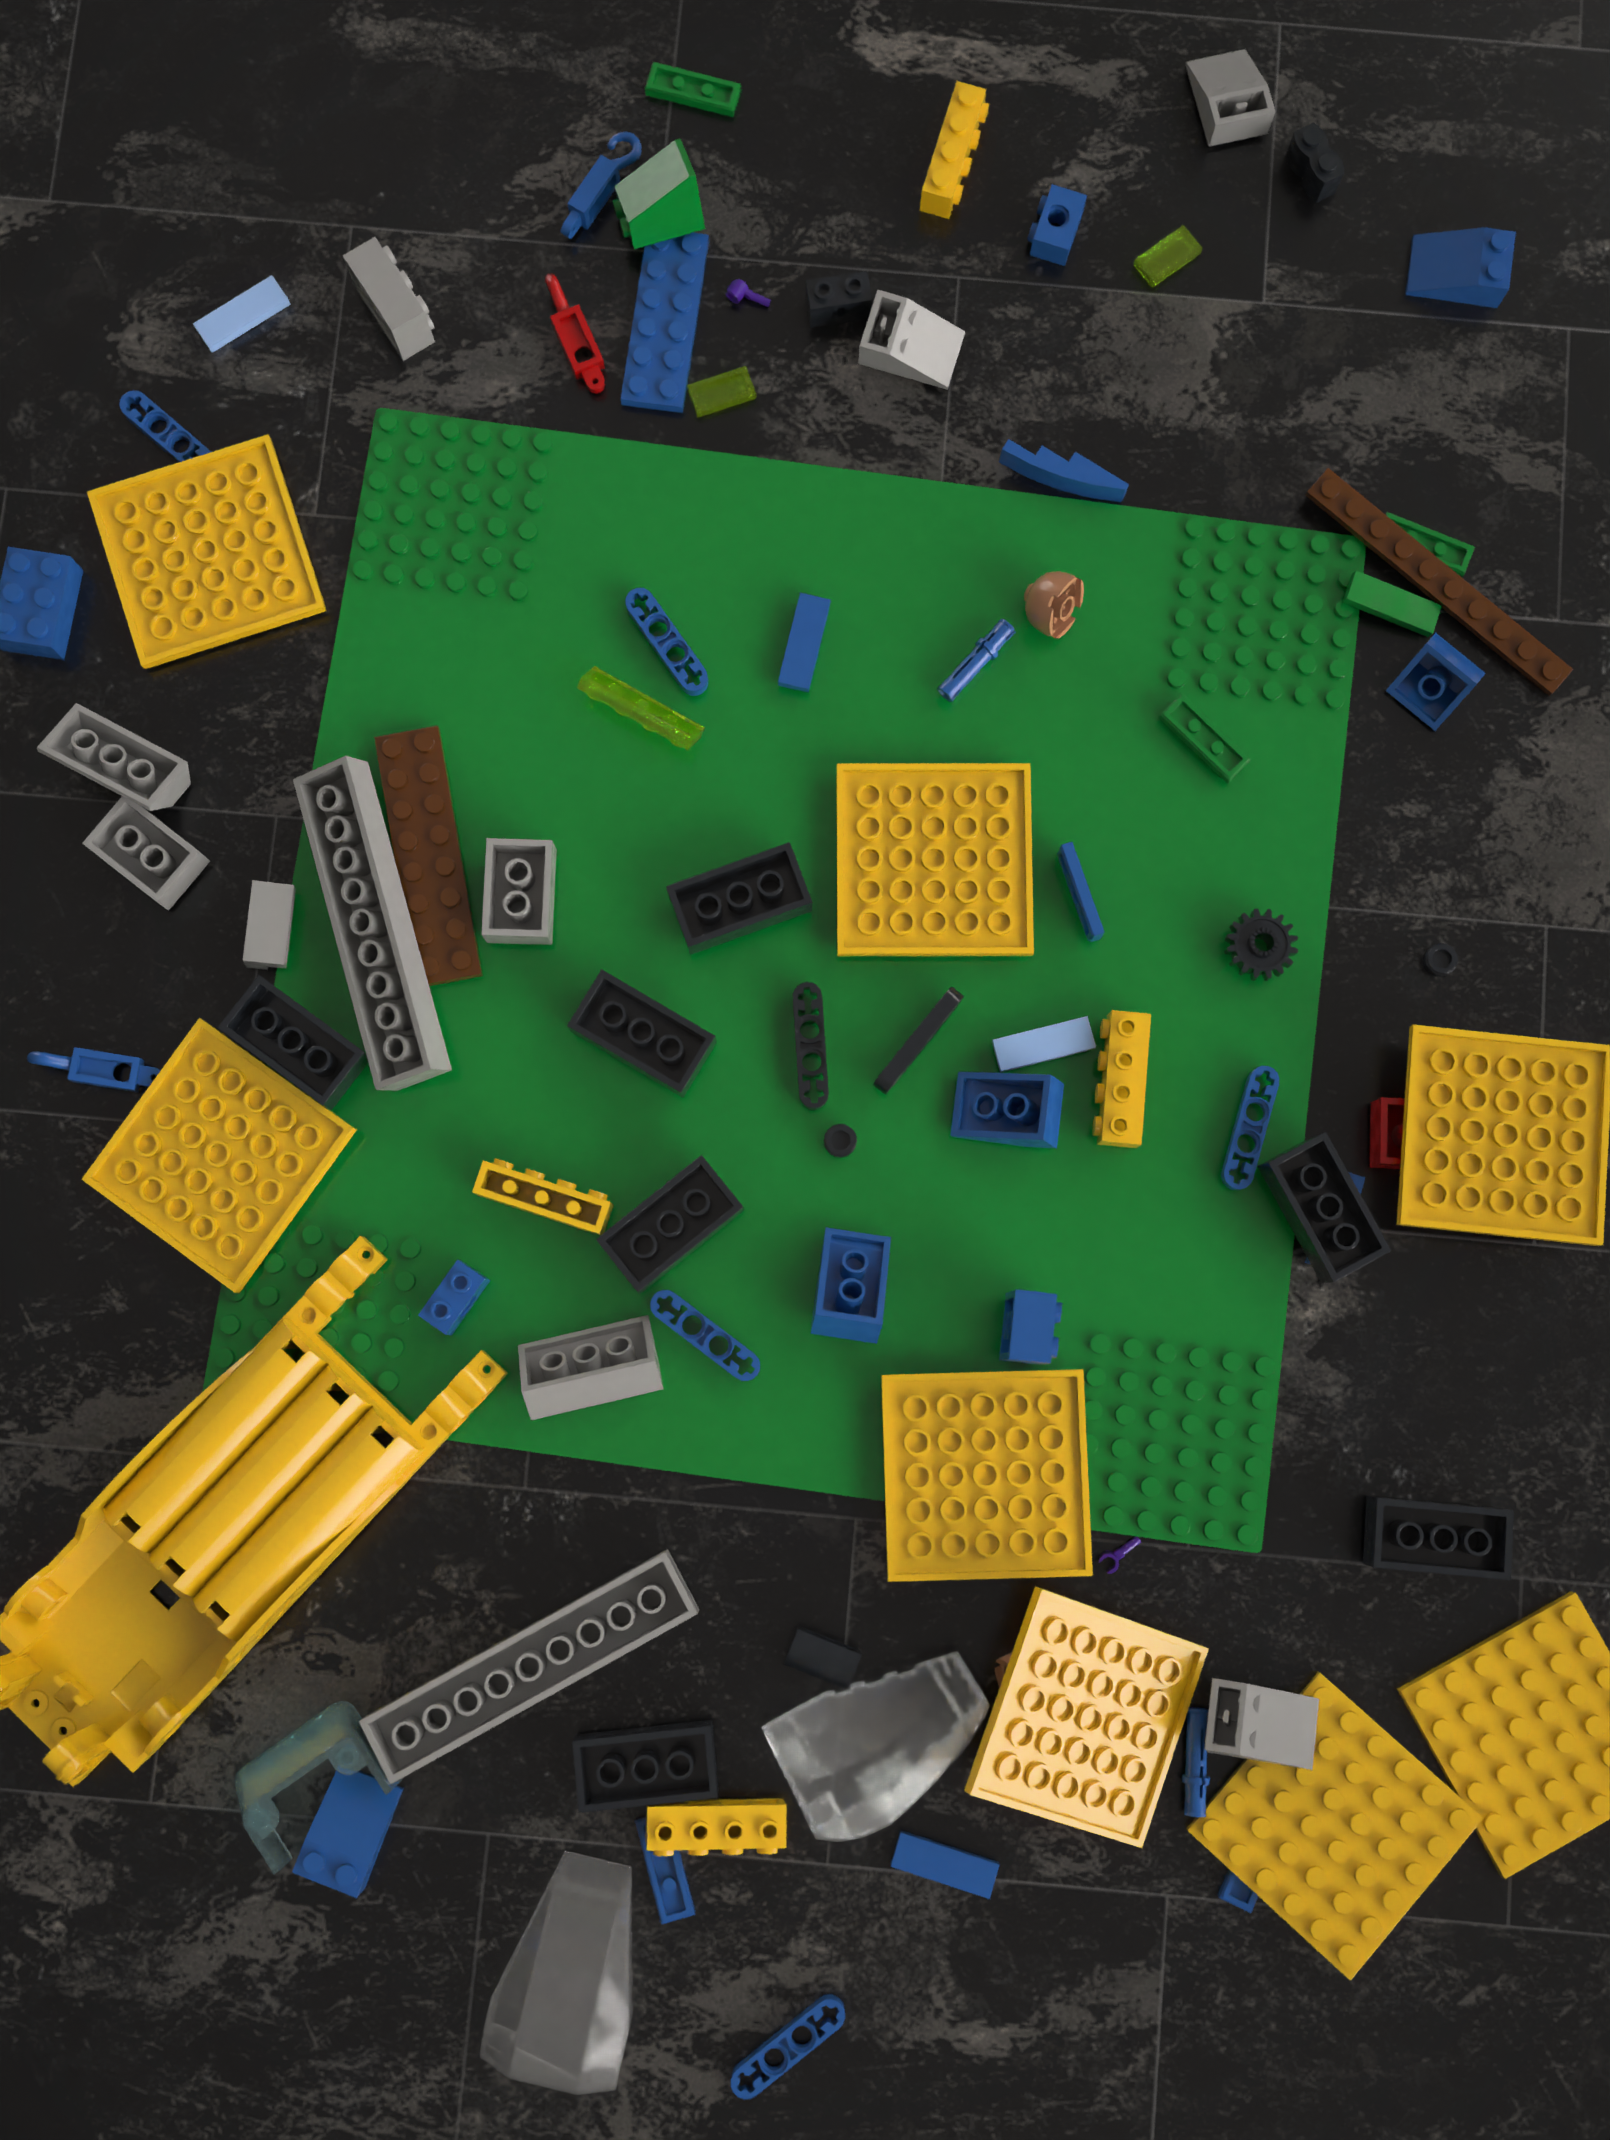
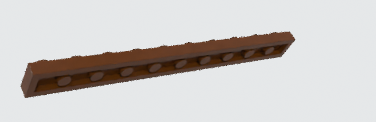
(1439, 582)

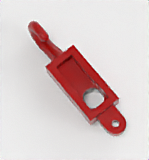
(573, 335)

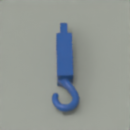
(598, 185)
(98, 1068)

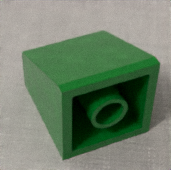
(659, 199)

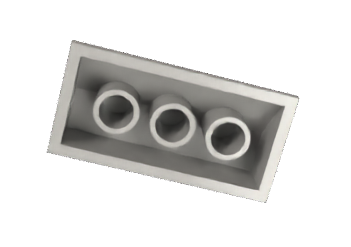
(117, 759)
(589, 1367)

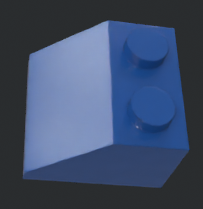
(1435, 681)

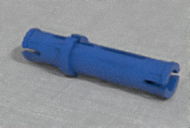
(985, 650)
(1196, 1760)

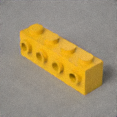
(952, 150)
(1123, 1079)
(543, 1198)
(716, 1825)

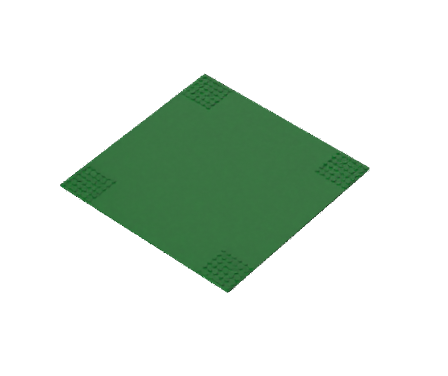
(478, 601)

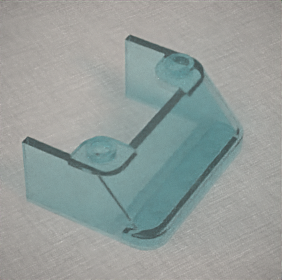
(330, 1735)

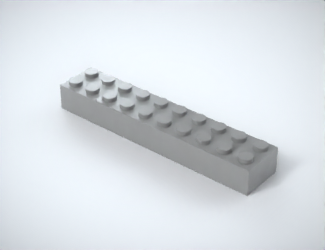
(372, 924)
(528, 1666)

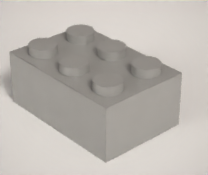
(390, 297)
(146, 852)
(519, 891)

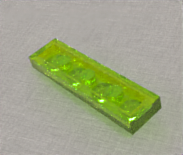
(641, 708)

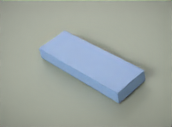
(241, 313)
(1043, 1044)

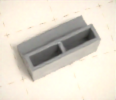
(269, 925)

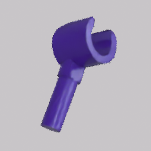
(739, 289)
(1119, 1553)

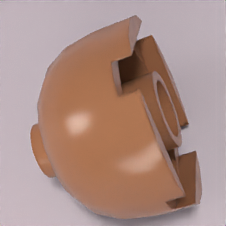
(1052, 601)

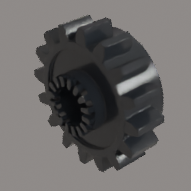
(1273, 933)

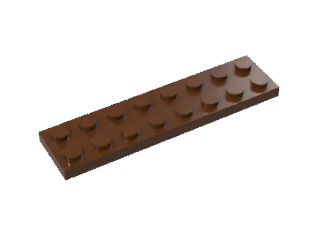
(428, 852)

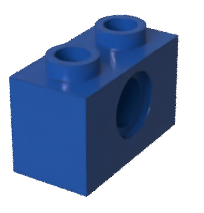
(1059, 207)
(454, 1297)

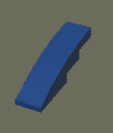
(1073, 476)

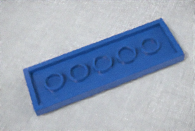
(665, 323)

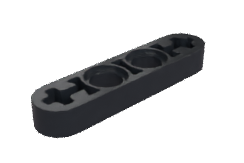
(918, 1040)
(806, 1046)

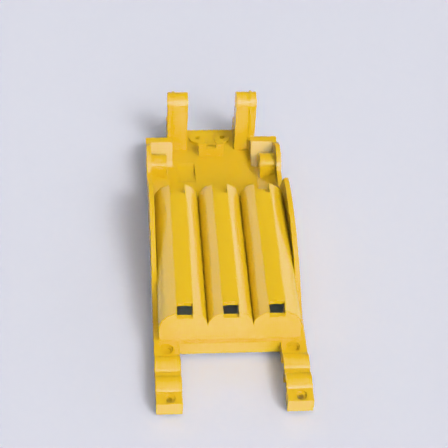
(234, 1516)

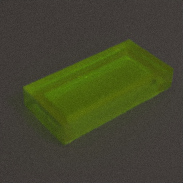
(1167, 256)
(721, 391)

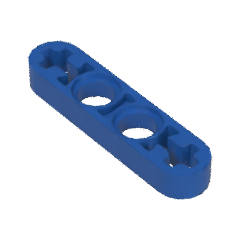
(168, 437)
(664, 643)
(1254, 1129)
(702, 1339)
(791, 2050)

